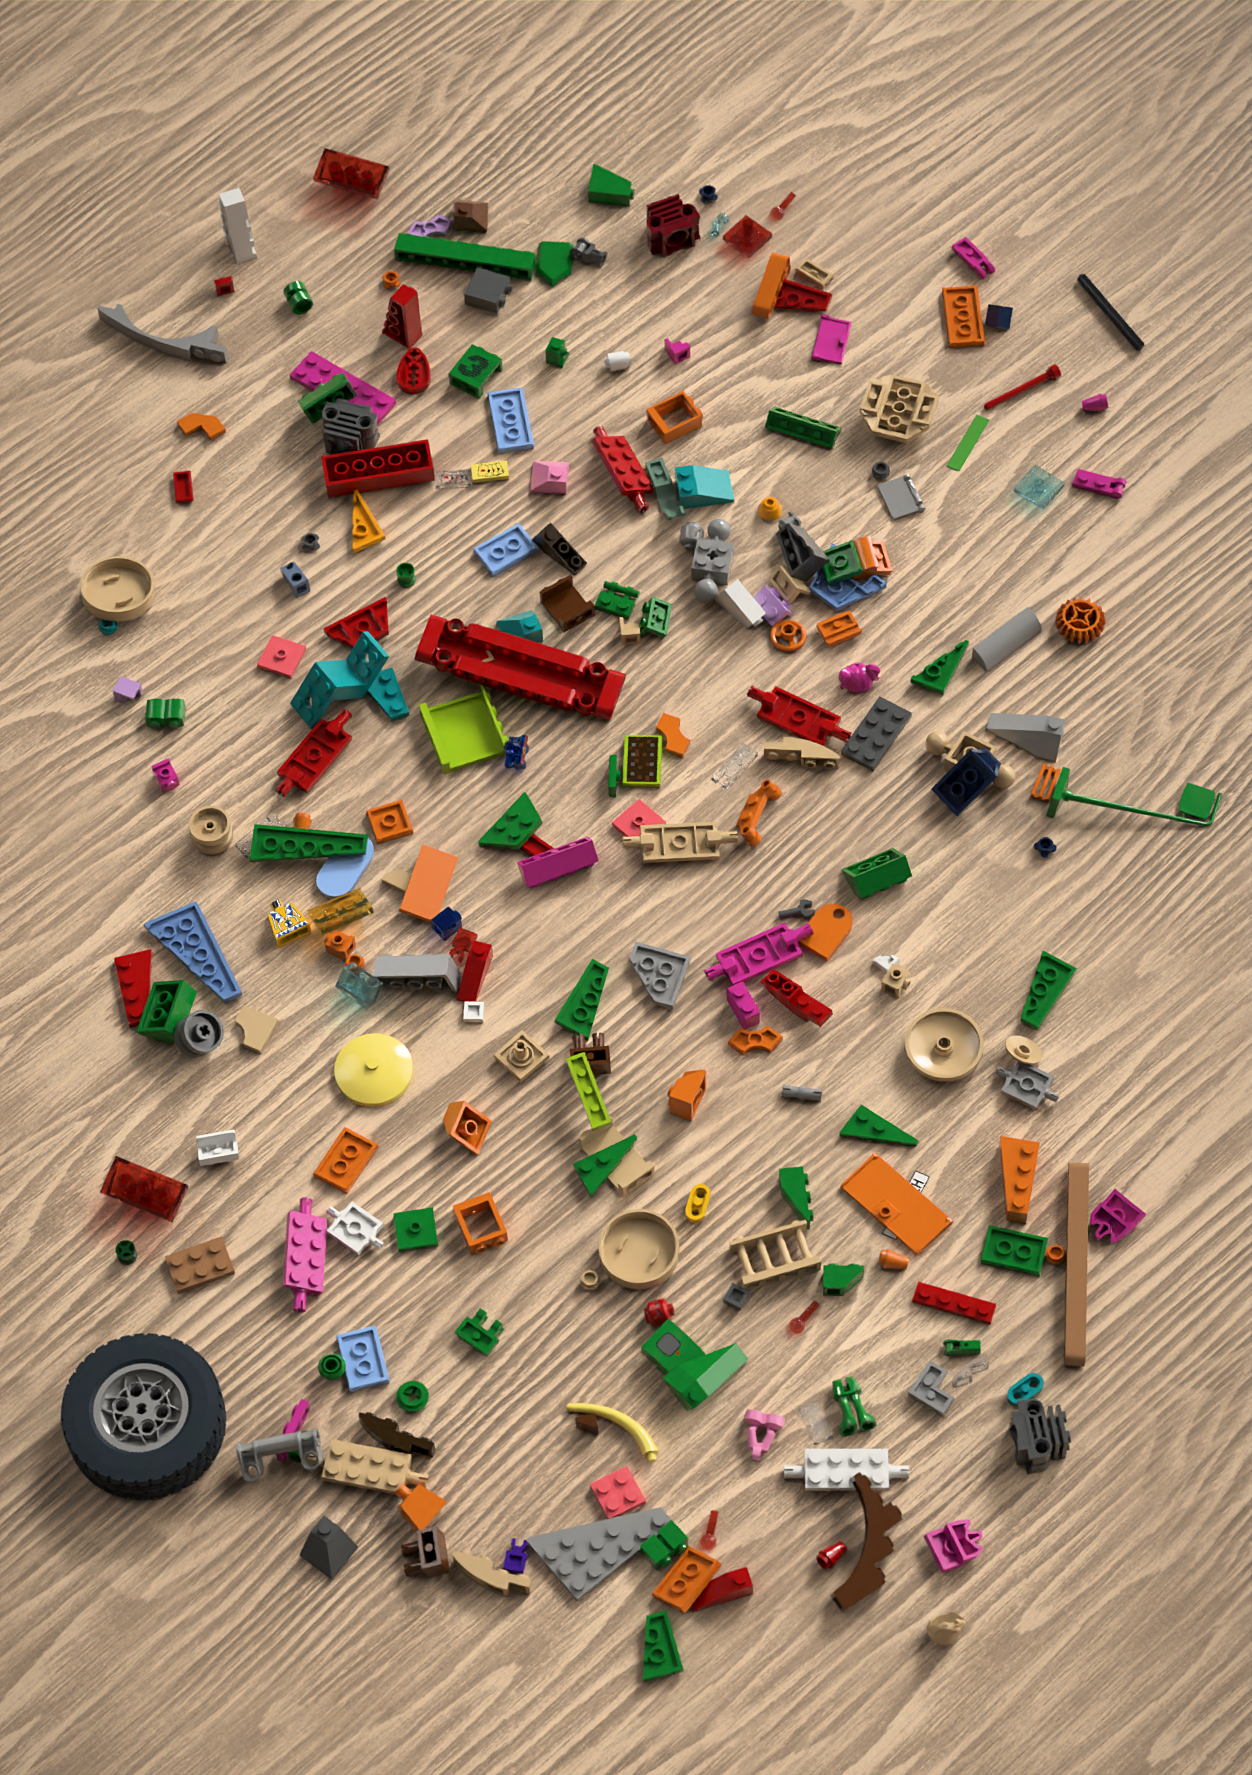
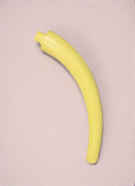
(640, 1435)

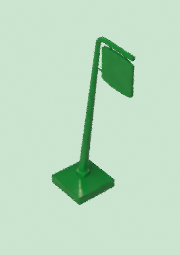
(1194, 802)

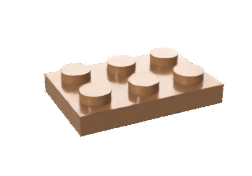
(199, 1265)

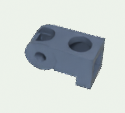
(295, 579)

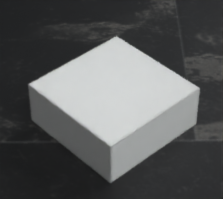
(474, 1012)

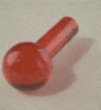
(778, 212)
(797, 1324)
(708, 1540)

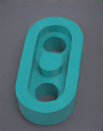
(1023, 1388)

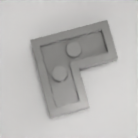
(927, 1392)

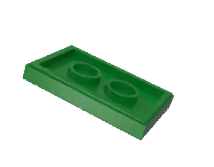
(1014, 1250)

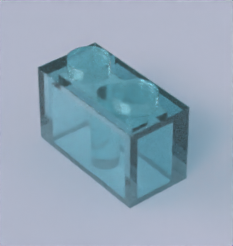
(358, 984)

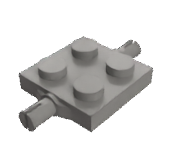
(1027, 1085)

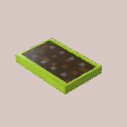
(642, 761)

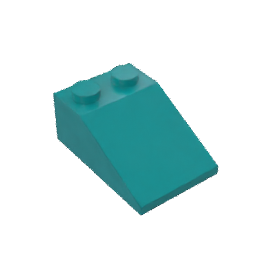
(702, 486)

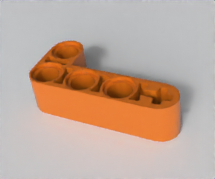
(776, 271)

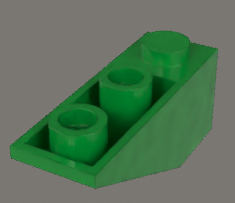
(794, 1192)

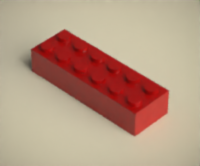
(378, 468)

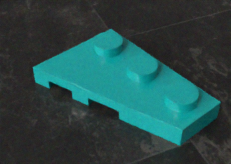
(388, 695)

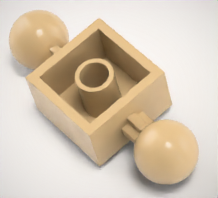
(938, 744)

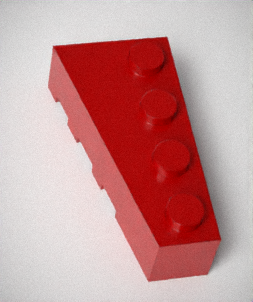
(403, 317)

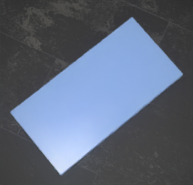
(510, 420)

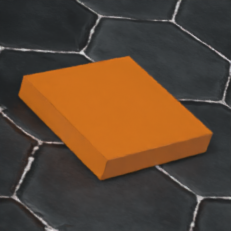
(389, 822)

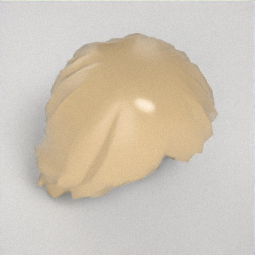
(945, 1628)

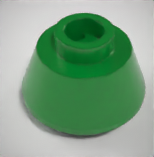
(331, 1366)

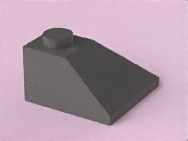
(328, 1547)

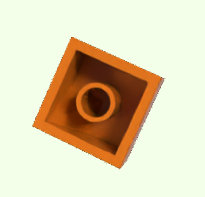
(687, 1094)

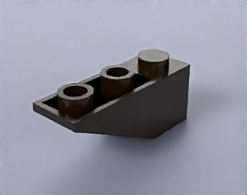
(559, 549)

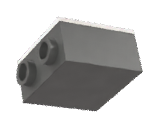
(487, 291)

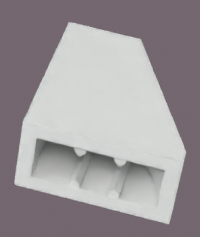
(740, 604)

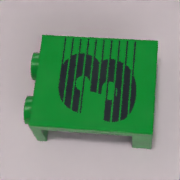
(474, 370)

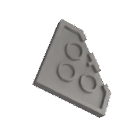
(660, 972)

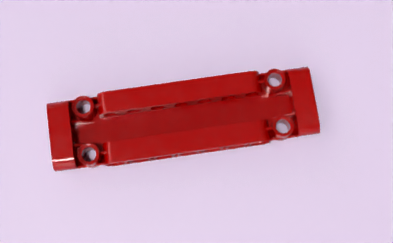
(520, 667)

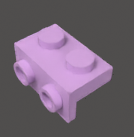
(772, 604)

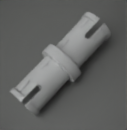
(802, 1093)

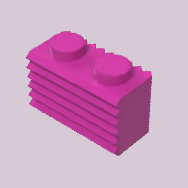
(743, 1005)

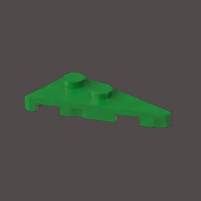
(939, 673)
(873, 1127)
(597, 1167)

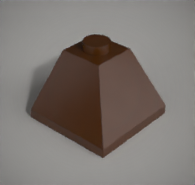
(470, 215)

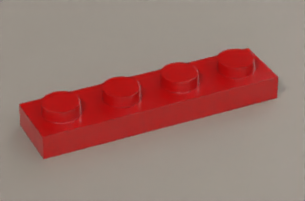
(954, 1303)

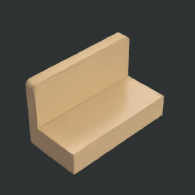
(786, 585)

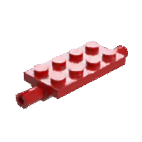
(623, 467)
(798, 716)
(314, 754)

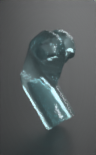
(715, 226)

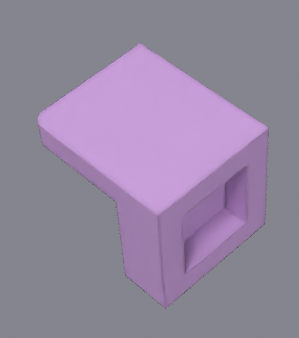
(126, 689)

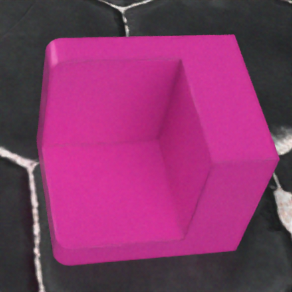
(677, 351)

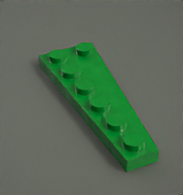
(290, 843)

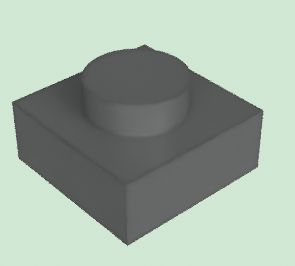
(736, 1296)

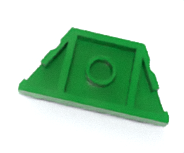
(513, 826)

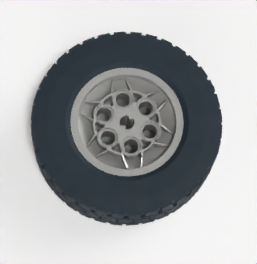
(135, 1461)

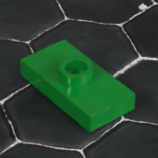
(614, 775)

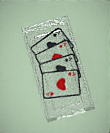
(453, 479)

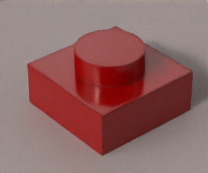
(224, 286)

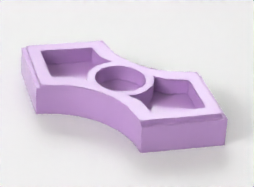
(436, 227)

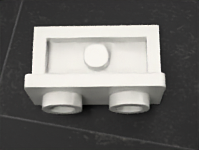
(217, 1147)

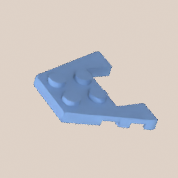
(844, 592)

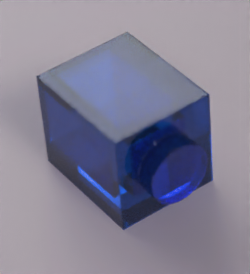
(446, 923)

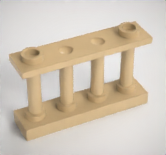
(771, 1274)

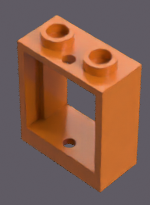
(666, 406)
(473, 1207)

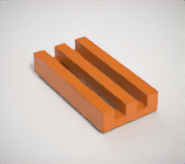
(1050, 770)

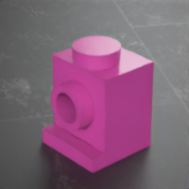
(165, 775)

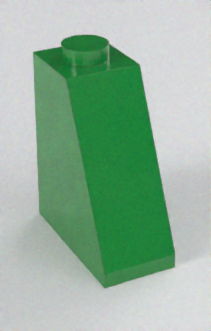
(609, 188)

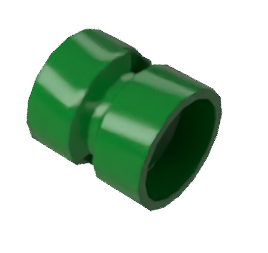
(298, 297)

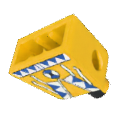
(287, 923)

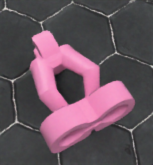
(756, 1420)

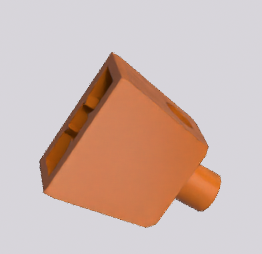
(418, 1505)

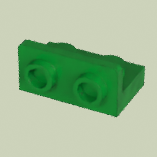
(655, 617)

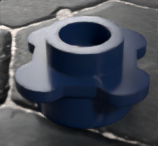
(708, 189)
(1045, 841)

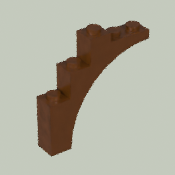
(876, 1546)

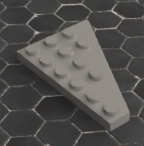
(594, 1551)

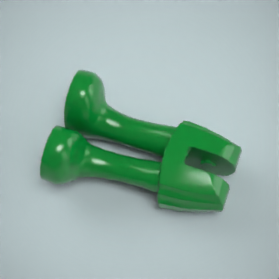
(848, 1425)

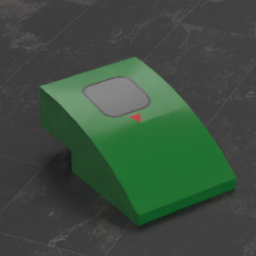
(670, 1347)

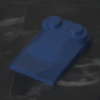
(967, 779)

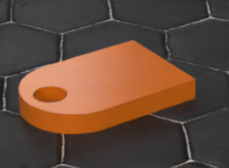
(827, 931)

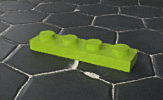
(588, 1091)

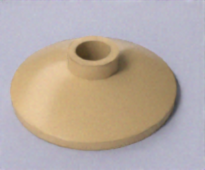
(1023, 1050)

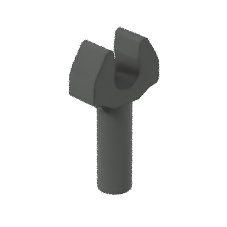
(799, 911)

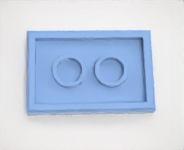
(506, 550)
(363, 1358)

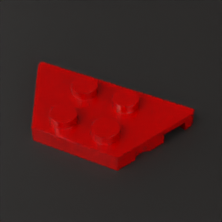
(370, 618)

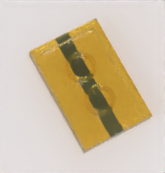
(340, 911)

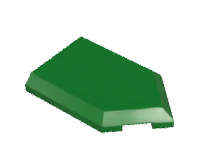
(554, 261)

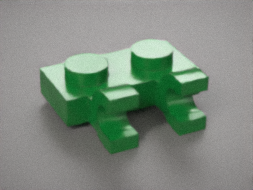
(477, 1336)

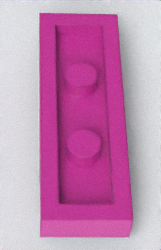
(299, 1416)

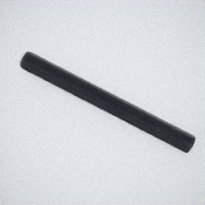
(1110, 311)

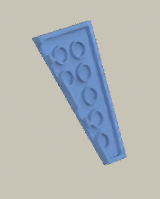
(193, 944)

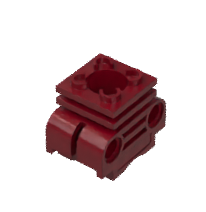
(671, 226)

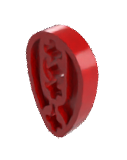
(422, 372)

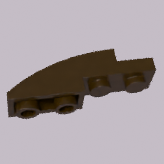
(387, 1434)

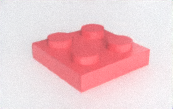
(618, 1493)

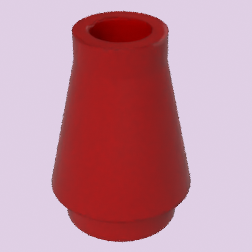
(829, 1556)

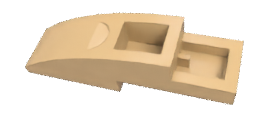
(809, 753)
(482, 1572)

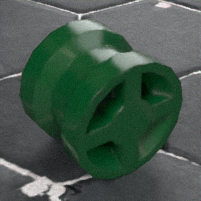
(126, 1247)

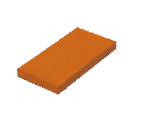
(963, 316)
(428, 883)

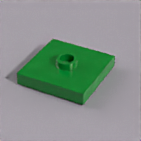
(843, 563)
(415, 1229)

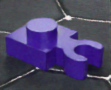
(516, 1559)

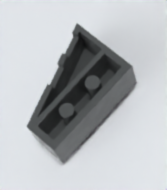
(800, 552)

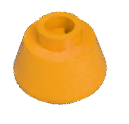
(769, 509)

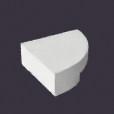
(885, 962)

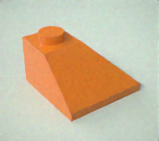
(466, 1125)

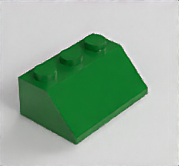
(314, 402)
(877, 873)
(164, 1008)

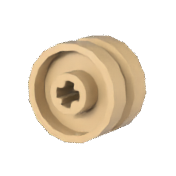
(211, 830)

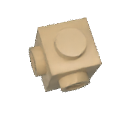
(895, 981)

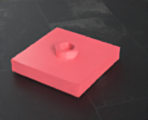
(281, 656)
(637, 814)

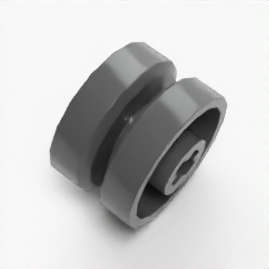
(198, 1033)

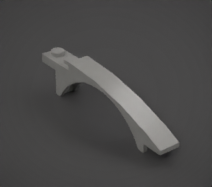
(199, 345)

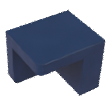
(998, 316)

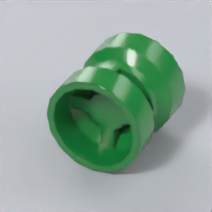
(406, 575)

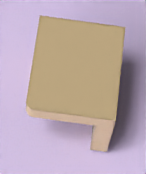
(629, 633)

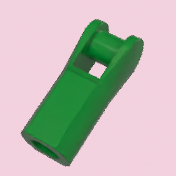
(965, 1347)

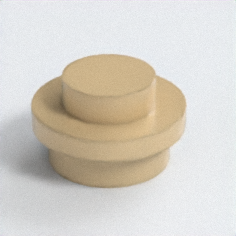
(589, 1280)

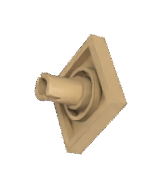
(521, 1056)

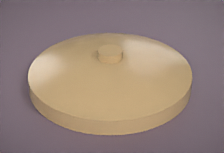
(944, 1044)

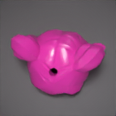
(858, 677)

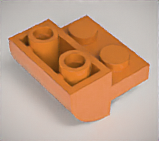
(872, 558)

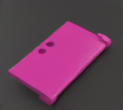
(829, 337)

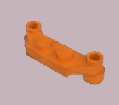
(753, 809)

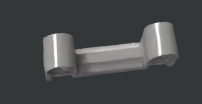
(278, 1445)

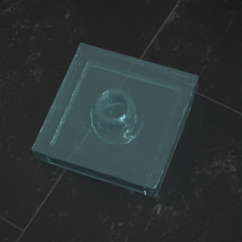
(1039, 487)

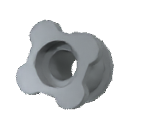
(792, 518)

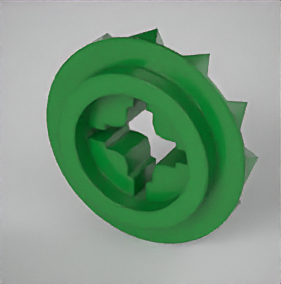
(409, 1388)

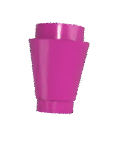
(1095, 403)

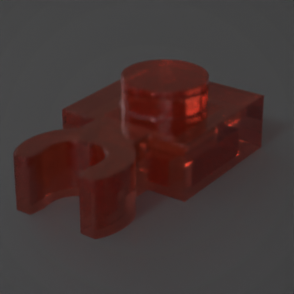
(462, 942)

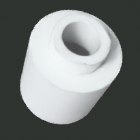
(617, 361)

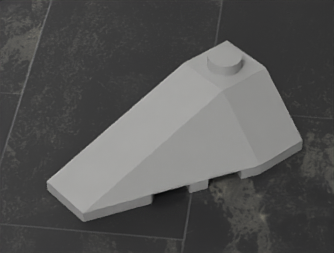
(1034, 733)

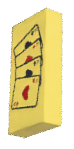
(489, 471)

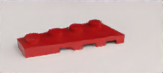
(802, 297)
(134, 980)

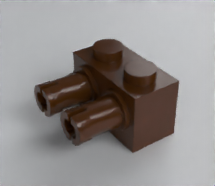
(597, 1056)
(432, 1551)

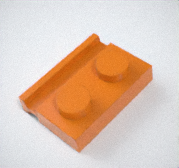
(839, 628)

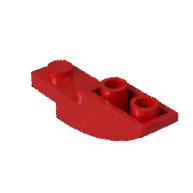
(794, 998)

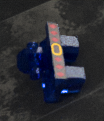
(516, 752)

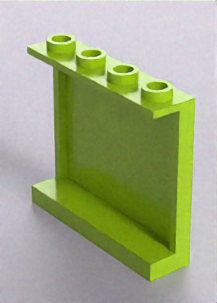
(464, 731)

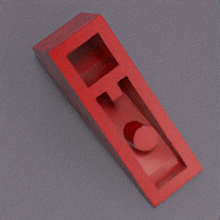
(475, 971)
(724, 1589)

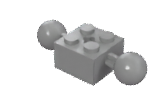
(712, 561)

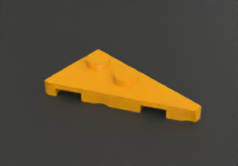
(365, 527)

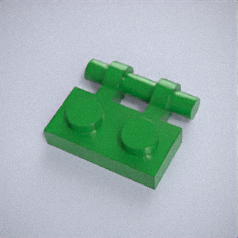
(615, 604)

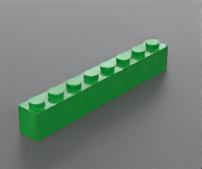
(464, 256)

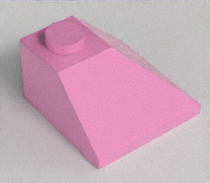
(549, 477)

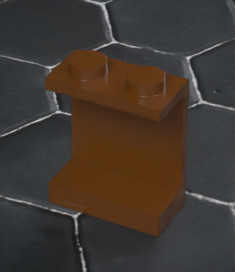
(566, 604)

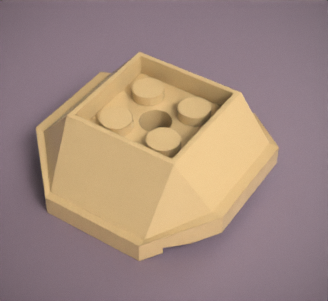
(898, 407)

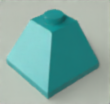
(522, 625)

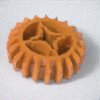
(1078, 626)

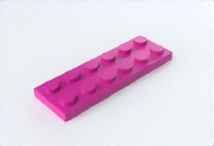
(317, 370)

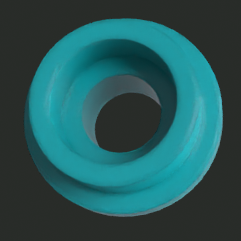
(107, 630)

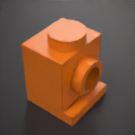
(343, 947)

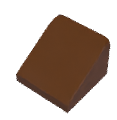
(587, 1423)

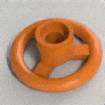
(791, 627)

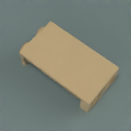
(631, 1170)

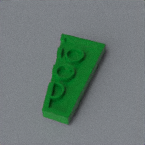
(1048, 985)
(582, 1004)

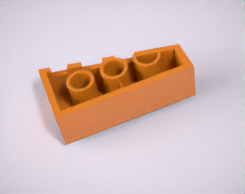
(1018, 1173)

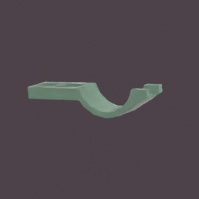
(664, 489)

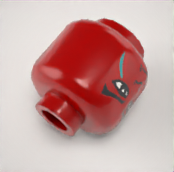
(658, 1312)

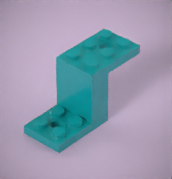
(339, 679)

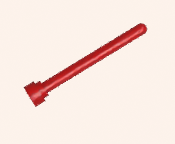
(1053, 372)

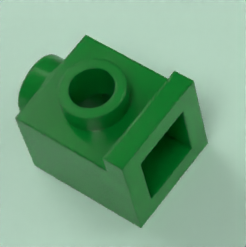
(556, 352)

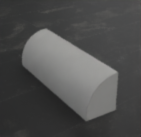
(1006, 639)

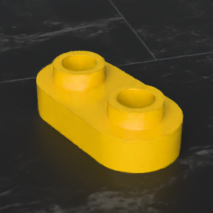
(698, 1204)

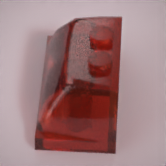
(351, 173)
(144, 1189)

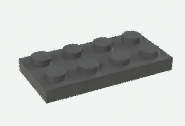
(876, 733)

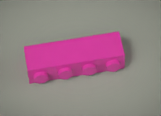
(557, 862)

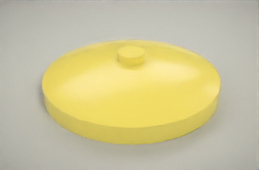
(373, 1070)

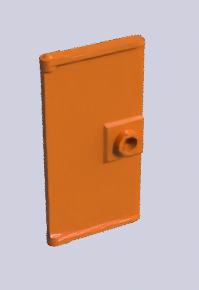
(896, 1204)

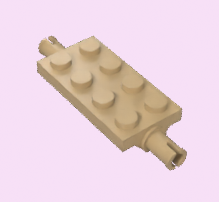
(679, 841)
(368, 1467)

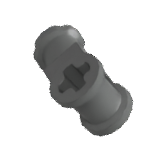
(587, 252)

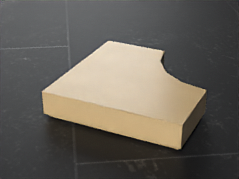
(257, 1028)

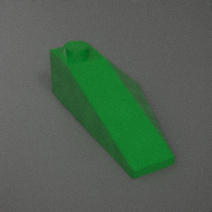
(700, 1377)

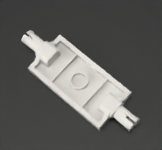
(835, 1467)

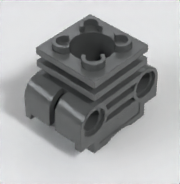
(349, 427)
(1038, 1434)

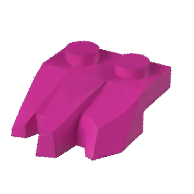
(1116, 1217)
(953, 1545)

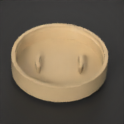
(117, 588)
(638, 1249)

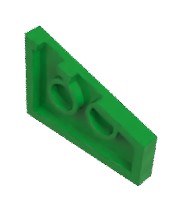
(660, 1650)

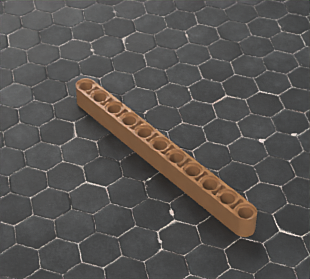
(1076, 1264)

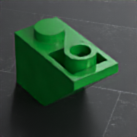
(840, 1278)

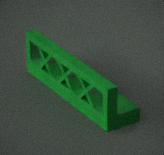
(802, 427)

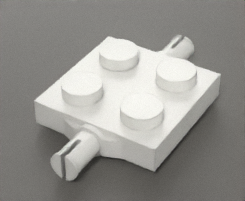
(355, 1228)

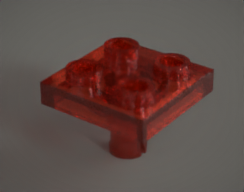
(747, 236)

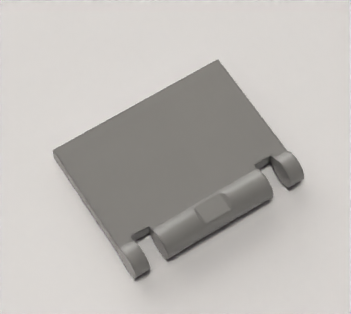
(901, 497)

